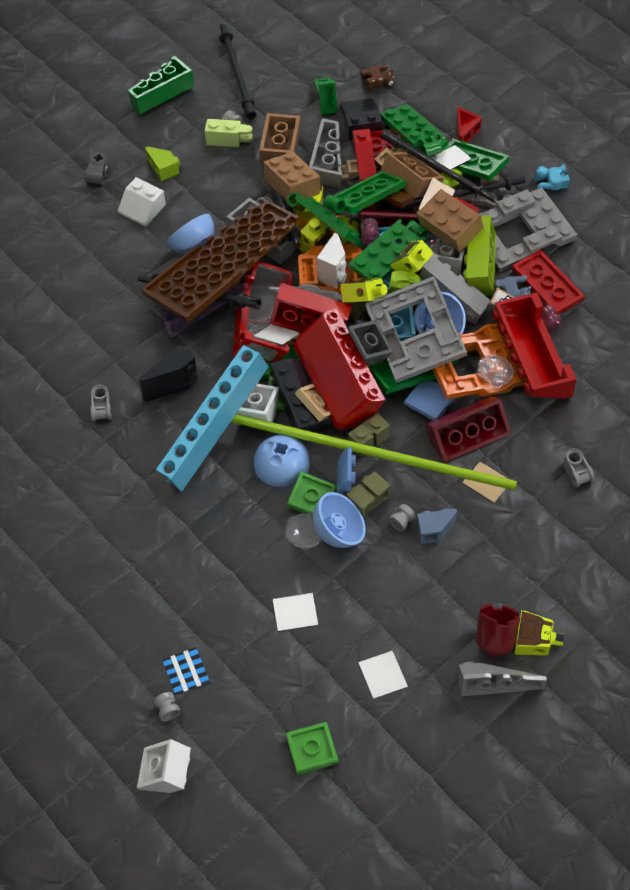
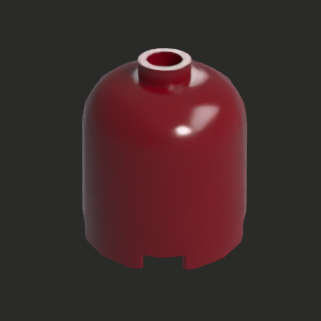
(497, 629)

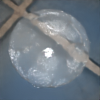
(495, 370)
(301, 531)

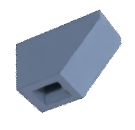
(435, 524)

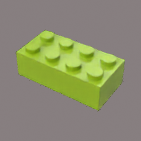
(481, 258)

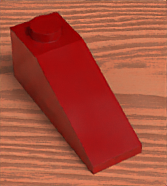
(364, 153)

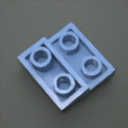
(428, 400)
(344, 473)

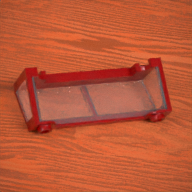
(252, 321)

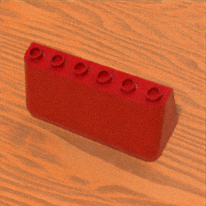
(532, 348)
(338, 371)

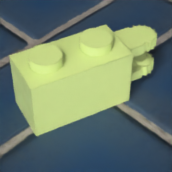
(227, 133)

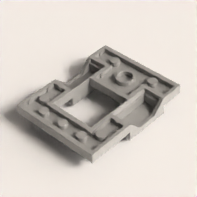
(541, 218)
(423, 350)

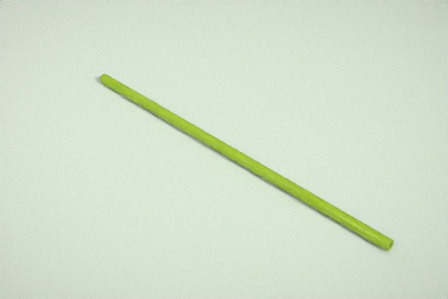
(375, 452)

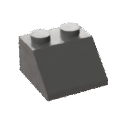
(370, 342)

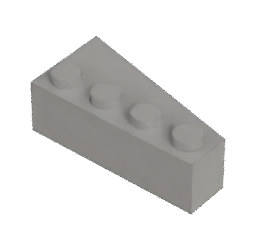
(327, 154)
(470, 297)

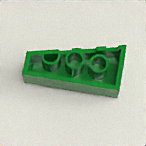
(161, 85)

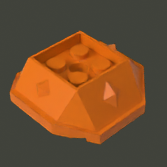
(308, 267)

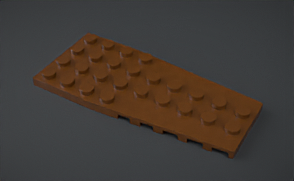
(212, 269)

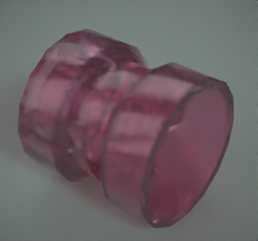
(369, 230)
(550, 318)

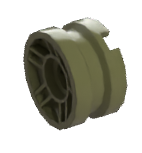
(358, 311)

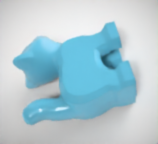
(555, 177)

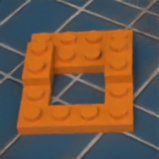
(487, 342)

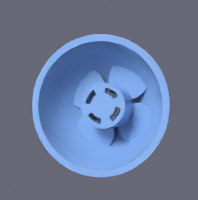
(191, 234)
(423, 320)
(281, 460)
(338, 521)

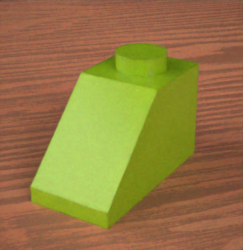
(162, 162)

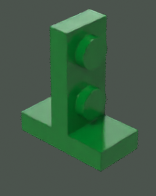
(327, 95)

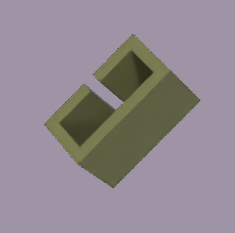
(364, 433)
(369, 493)

